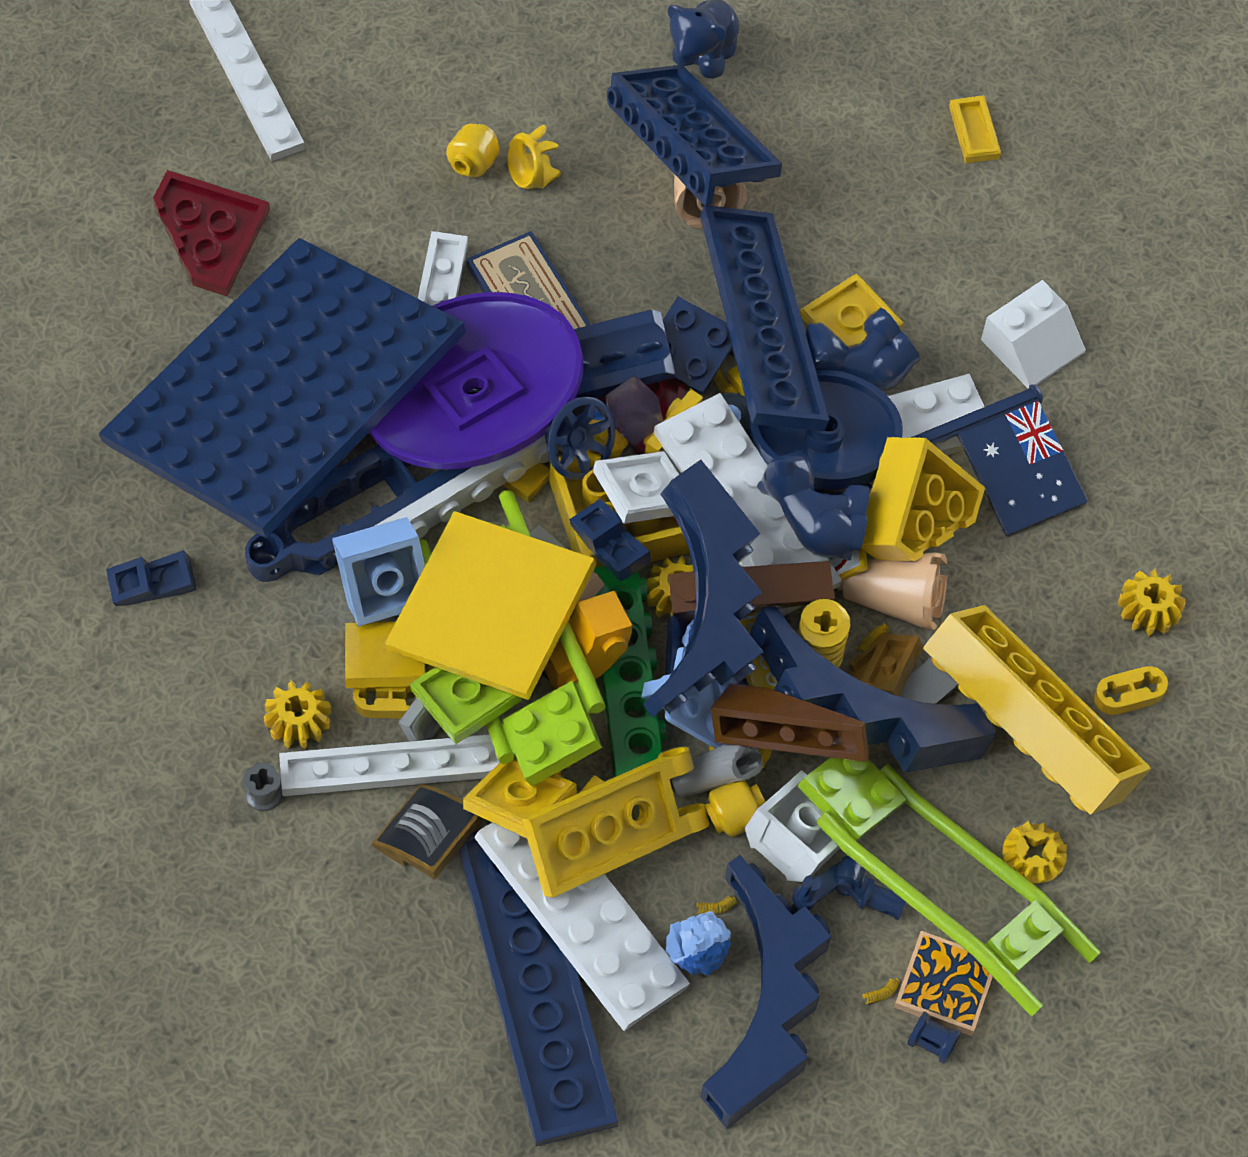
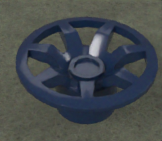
(575, 436)

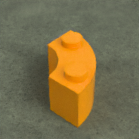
(602, 634)

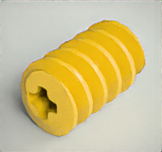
(825, 629)

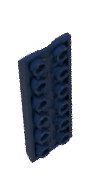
(620, 350)

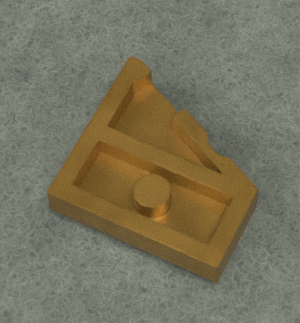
(887, 662)

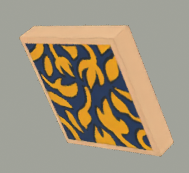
(944, 983)

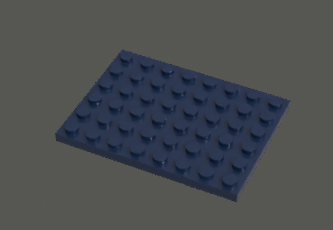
(282, 385)

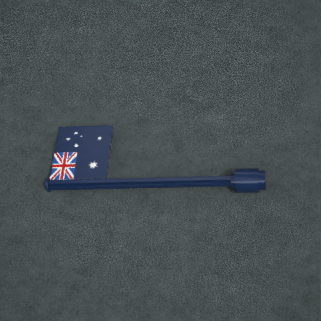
(1015, 460)

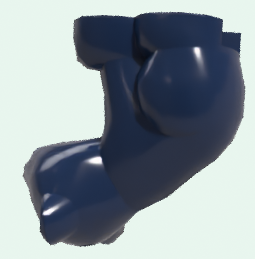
(704, 35)
(881, 358)
(822, 522)

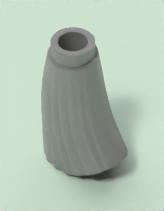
(719, 767)

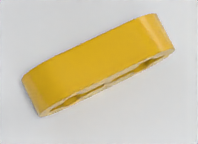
(1128, 683)
(389, 702)

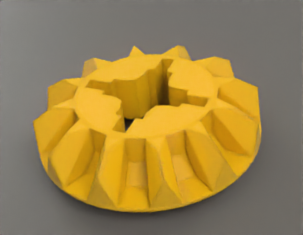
(1035, 869)

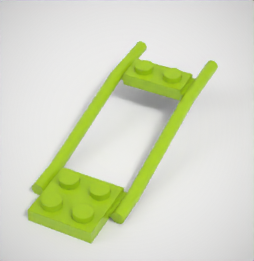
(557, 726)
(860, 796)

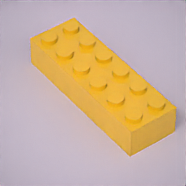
(1036, 709)

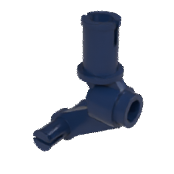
(847, 879)

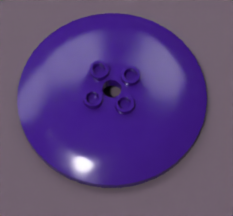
(527, 371)

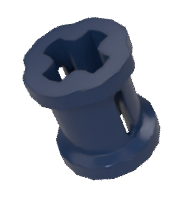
(934, 1037)

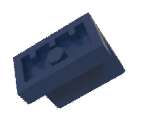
(696, 344)

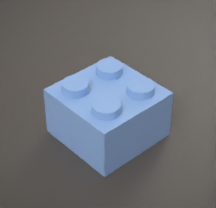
(379, 569)

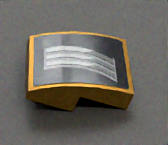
(427, 830)

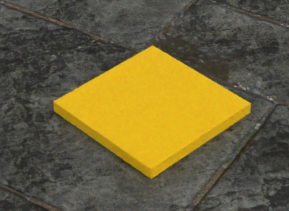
(491, 604)

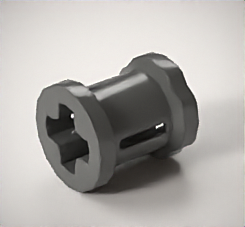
(270, 795)

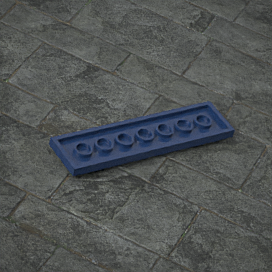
(763, 319)
(540, 1010)

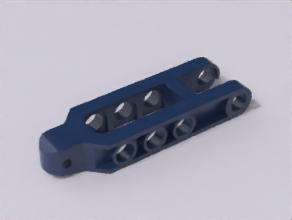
(280, 551)

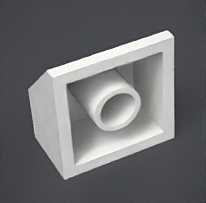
(1034, 335)

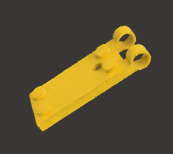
(596, 827)

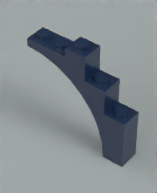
(717, 541)
(915, 731)
(767, 1053)

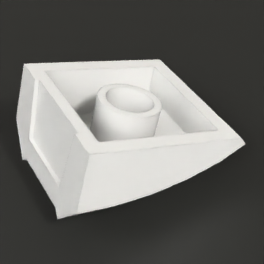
(788, 832)

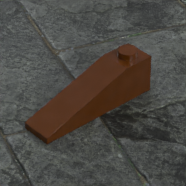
(780, 587)
(784, 723)

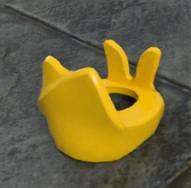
(532, 168)

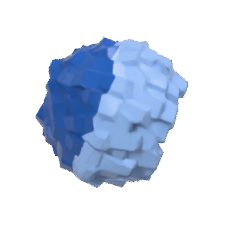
(698, 943)

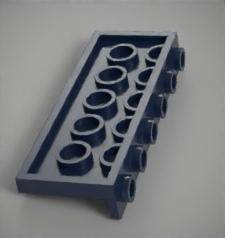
(689, 130)

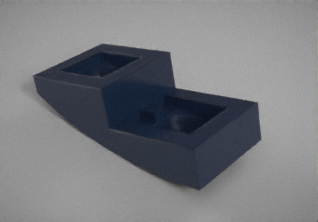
(609, 540)
(147, 581)

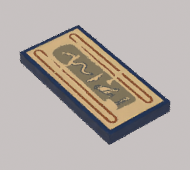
(525, 269)

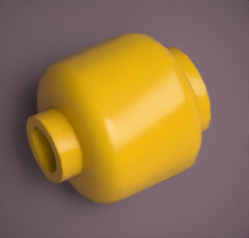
(473, 150)
(733, 806)

